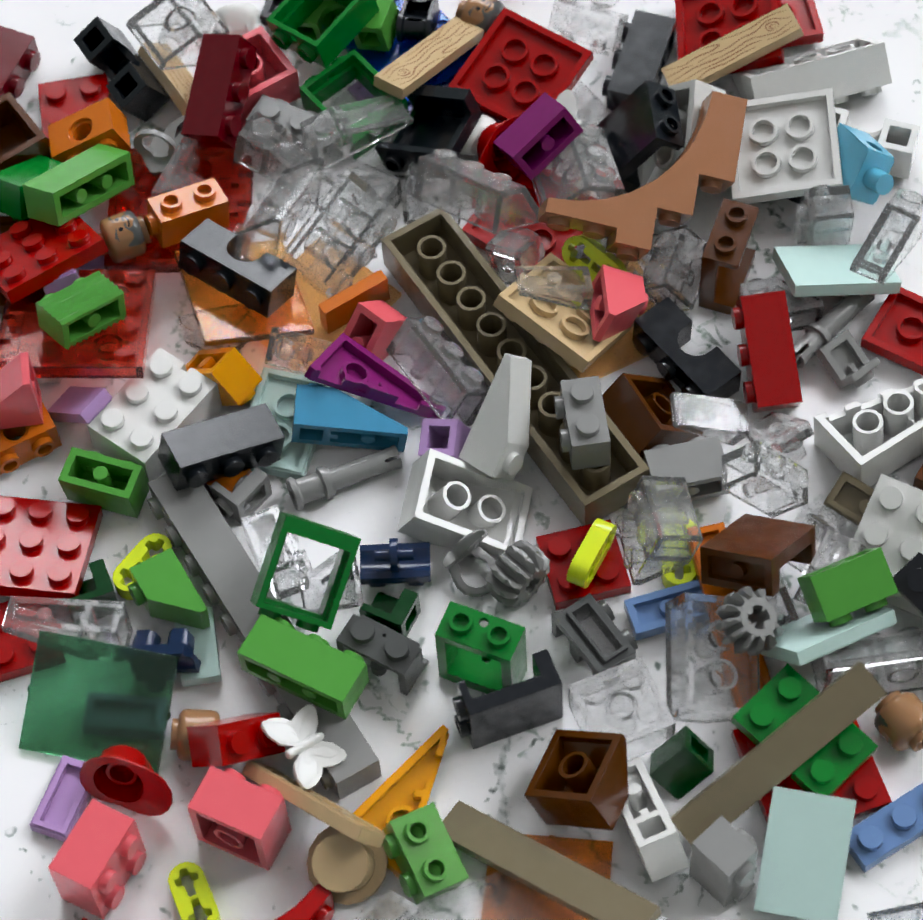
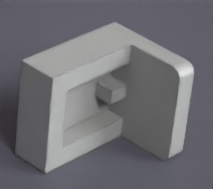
(846, 361)

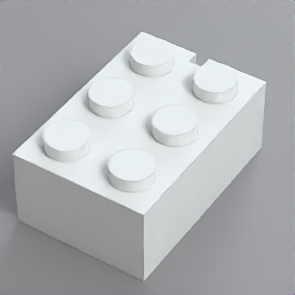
(152, 405)

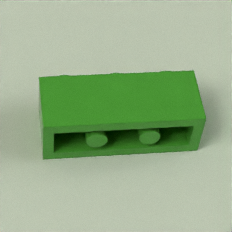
(78, 184)
(304, 665)

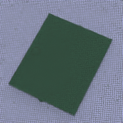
(97, 697)

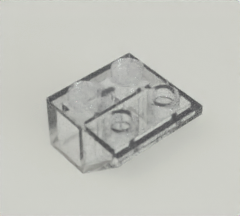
(672, 267)
(658, 528)

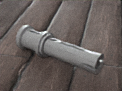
(326, 481)

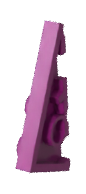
(361, 373)

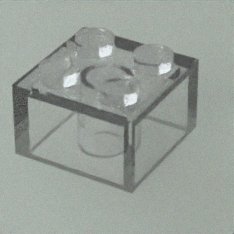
(623, 703)

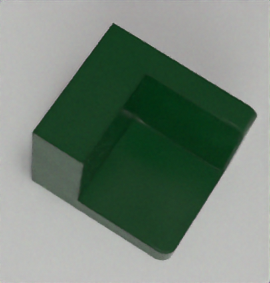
(99, 586)
(393, 612)
(681, 763)

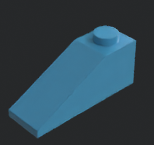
(336, 419)

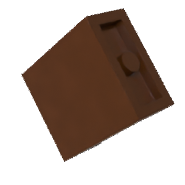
(726, 258)
(754, 551)

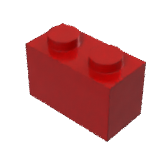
(231, 740)

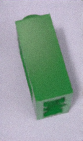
(323, 51)
(336, 77)
(306, 618)
(465, 646)

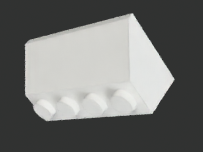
(844, 66)

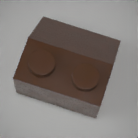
(643, 411)
(581, 780)

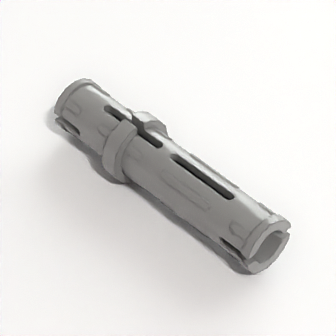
(821, 332)

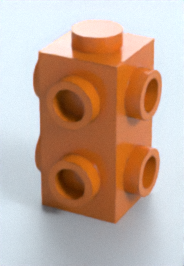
(180, 211)

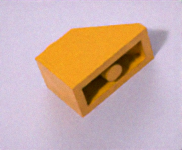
(231, 373)

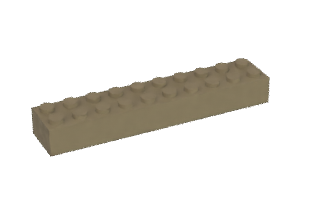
(458, 288)

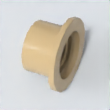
(346, 866)

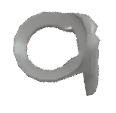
(162, 146)
(467, 546)

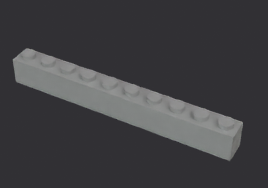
(229, 582)

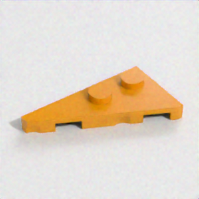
(406, 788)

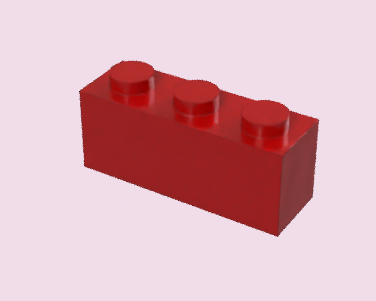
(767, 351)

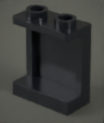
(441, 120)
(641, 127)
(512, 707)

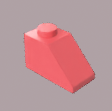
(616, 301)
(374, 326)
(20, 394)

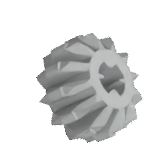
(517, 573)
(763, 629)

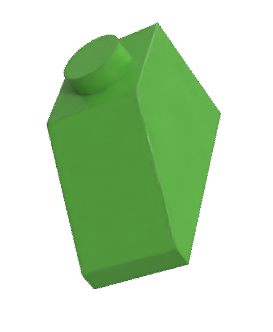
(168, 591)

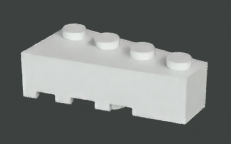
(874, 434)

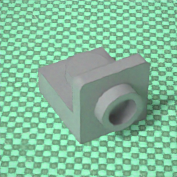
(246, 496)

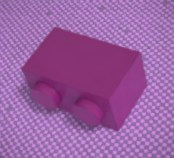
(538, 136)

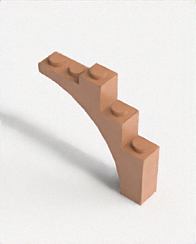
(630, 218)

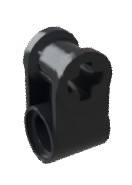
(417, 19)

